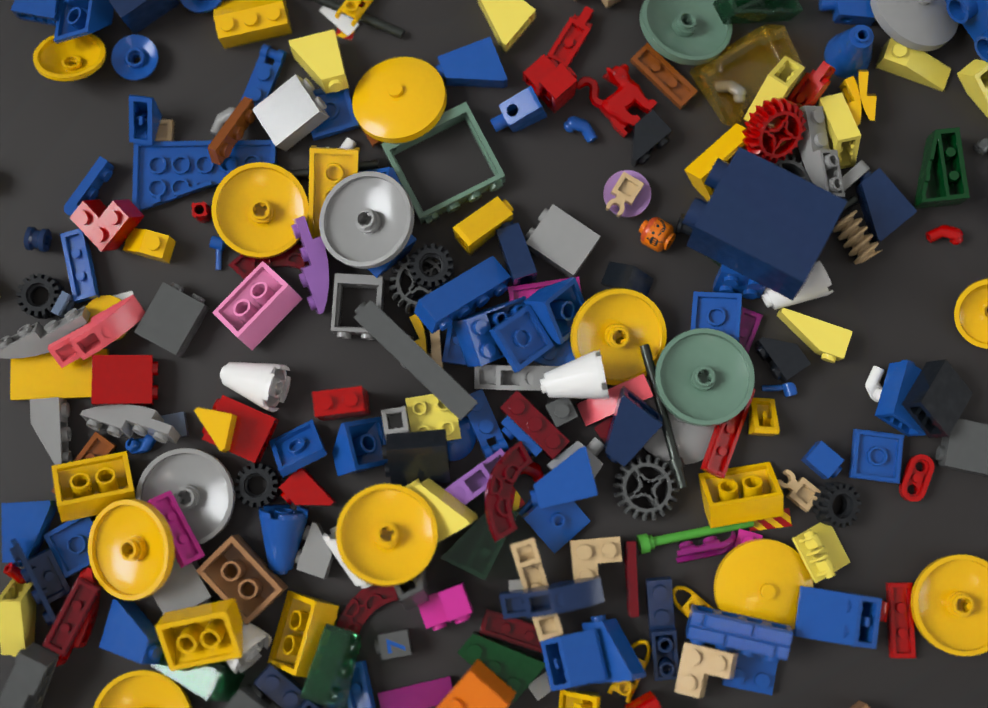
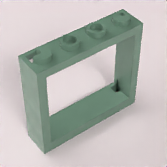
(449, 119)

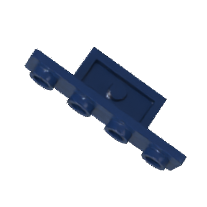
(45, 577)

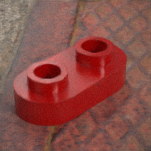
(918, 479)

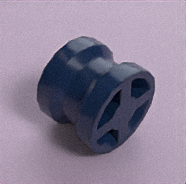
(37, 239)

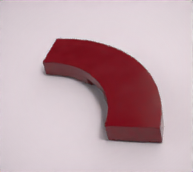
(292, 258)
(499, 488)
(363, 605)

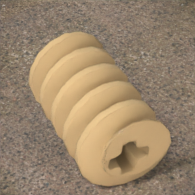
(856, 238)

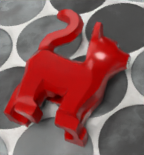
(617, 104)

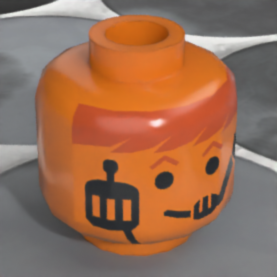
(657, 234)

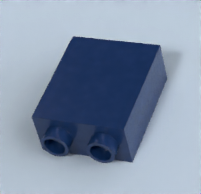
(763, 222)

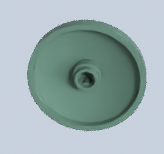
(684, 30)
(704, 377)

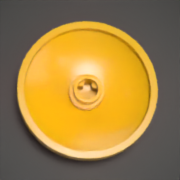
(399, 100)
(257, 208)
(617, 325)
(386, 535)
(131, 549)
(761, 581)
(952, 604)
(143, 690)

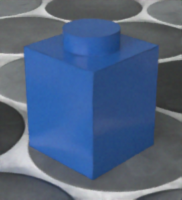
(823, 460)

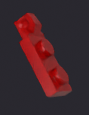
(571, 38)
(812, 86)

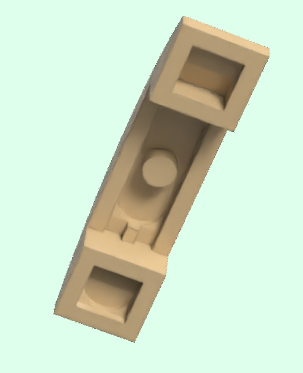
(531, 576)

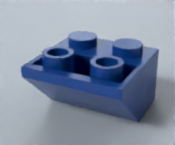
(574, 659)

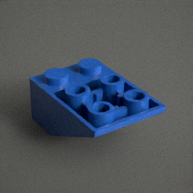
(474, 334)
(838, 617)

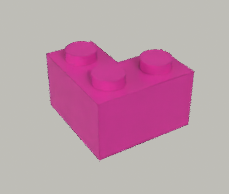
(445, 606)

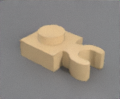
(625, 191)
(436, 350)
(800, 492)

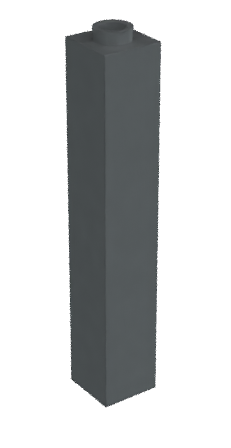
(415, 359)

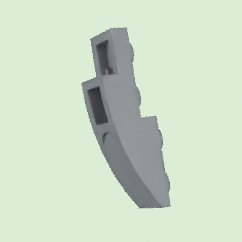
(816, 155)
(34, 339)
(504, 378)
(129, 419)

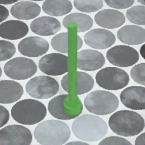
(648, 542)

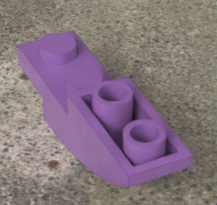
(316, 274)
(475, 480)

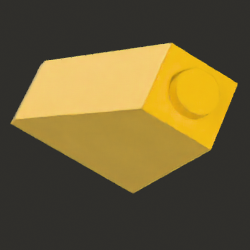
(482, 224)

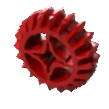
(774, 129)

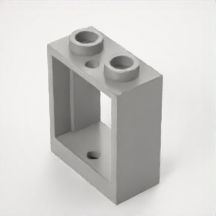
(354, 281)

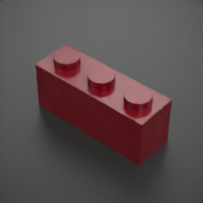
(535, 425)

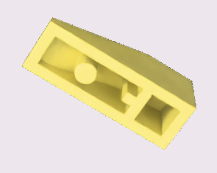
(913, 65)
(975, 82)
(821, 337)

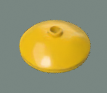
(69, 59)
(972, 313)

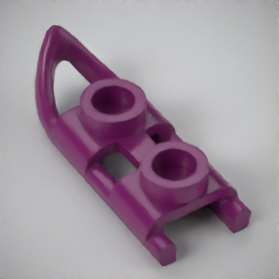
(710, 547)

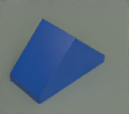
(143, 119)

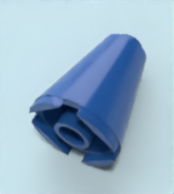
(850, 51)
(282, 534)

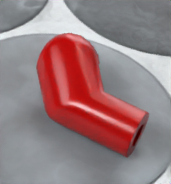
(953, 233)

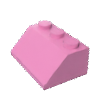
(257, 305)

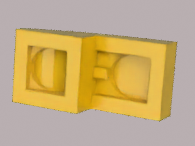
(852, 96)
(868, 100)
(419, 328)

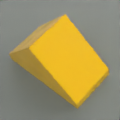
(763, 417)
(219, 426)
(578, 699)

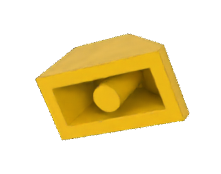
(150, 245)

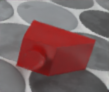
(305, 490)

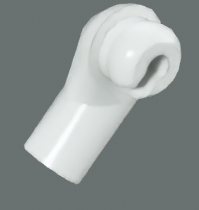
(873, 383)

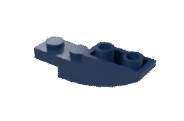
(552, 599)
(662, 628)
(282, 689)

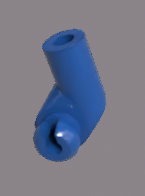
(582, 125)
(140, 445)

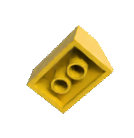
(250, 21)
(724, 149)
(91, 484)
(742, 496)
(300, 632)
(201, 634)

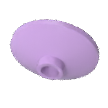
(641, 201)

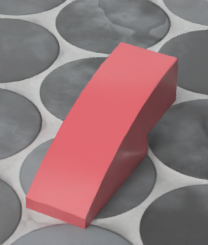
(598, 409)

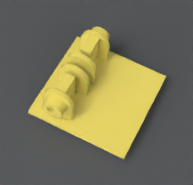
(429, 413)
(821, 551)

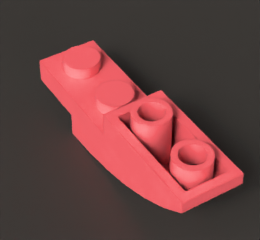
(98, 333)

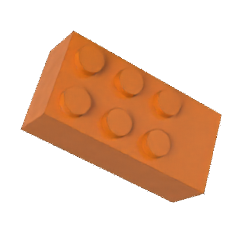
(478, 689)

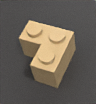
(590, 552)
(700, 662)

